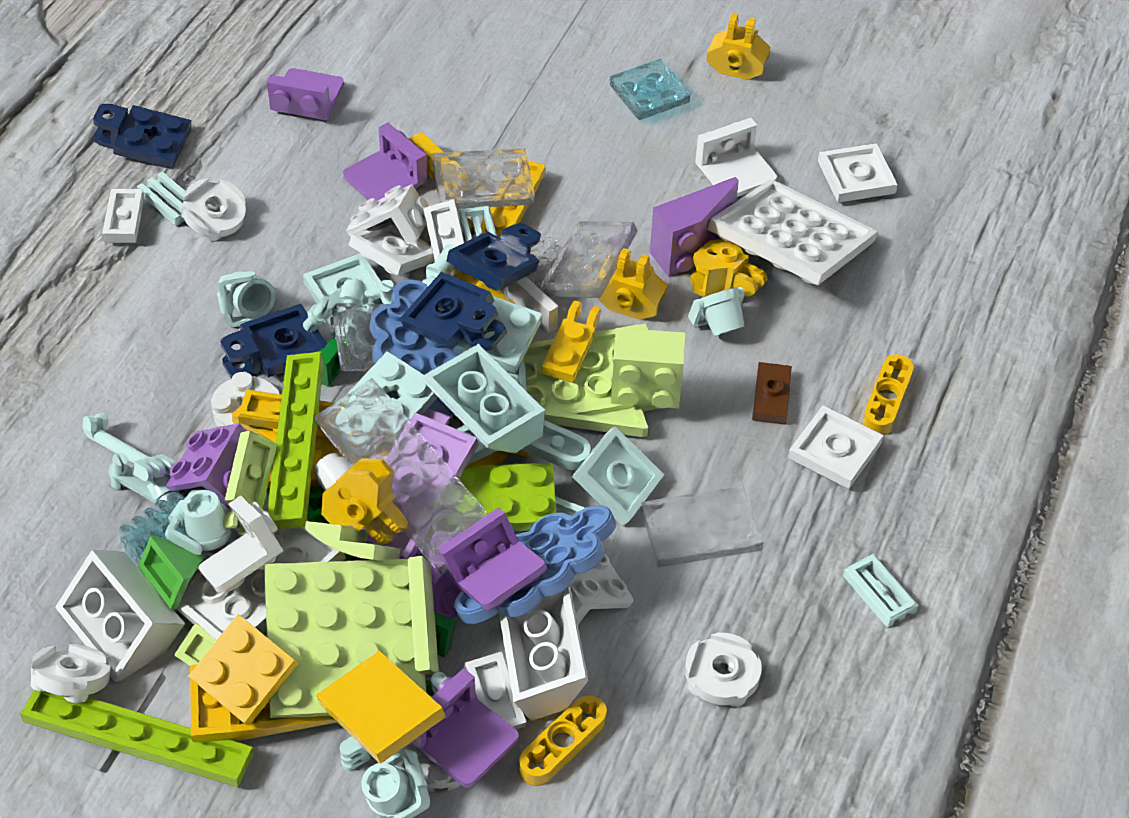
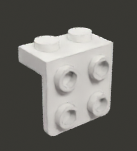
(731, 154)
(401, 205)
(246, 554)
(599, 590)

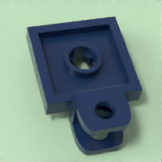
(131, 133)
(495, 259)
(469, 318)
(261, 343)

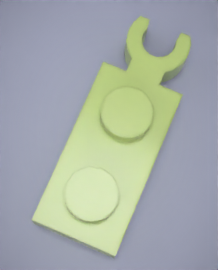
(249, 473)

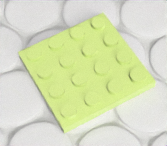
(333, 621)

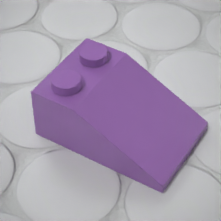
(682, 225)

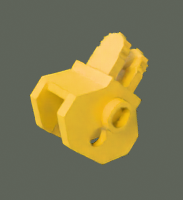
(738, 48)
(724, 270)
(634, 286)
(364, 500)

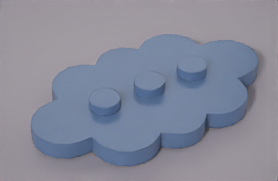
(404, 344)
(568, 548)

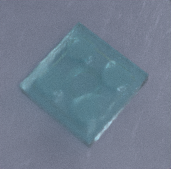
(649, 89)

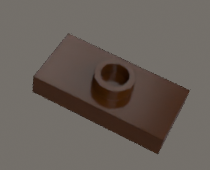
(772, 393)

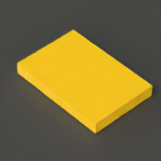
(380, 706)

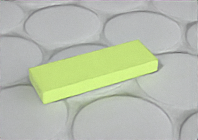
(423, 616)

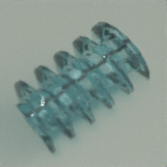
(153, 523)

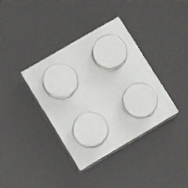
(857, 173)
(388, 248)
(835, 446)

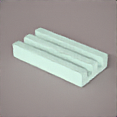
(170, 192)
(474, 212)
(875, 593)

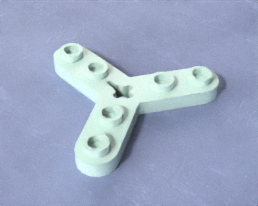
(555, 446)

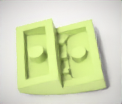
(350, 541)

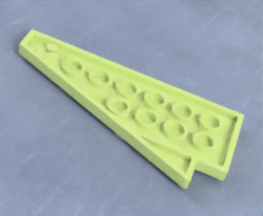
(588, 399)

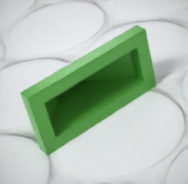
(169, 569)

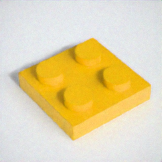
(243, 669)

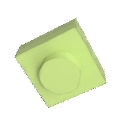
(195, 645)

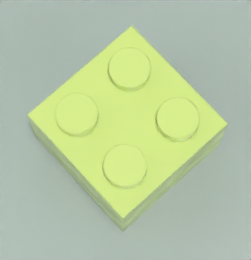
(647, 368)

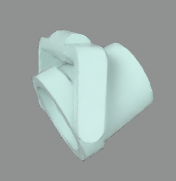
(248, 293)
(720, 311)
(203, 522)
(397, 791)

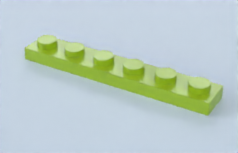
(296, 440)
(139, 736)

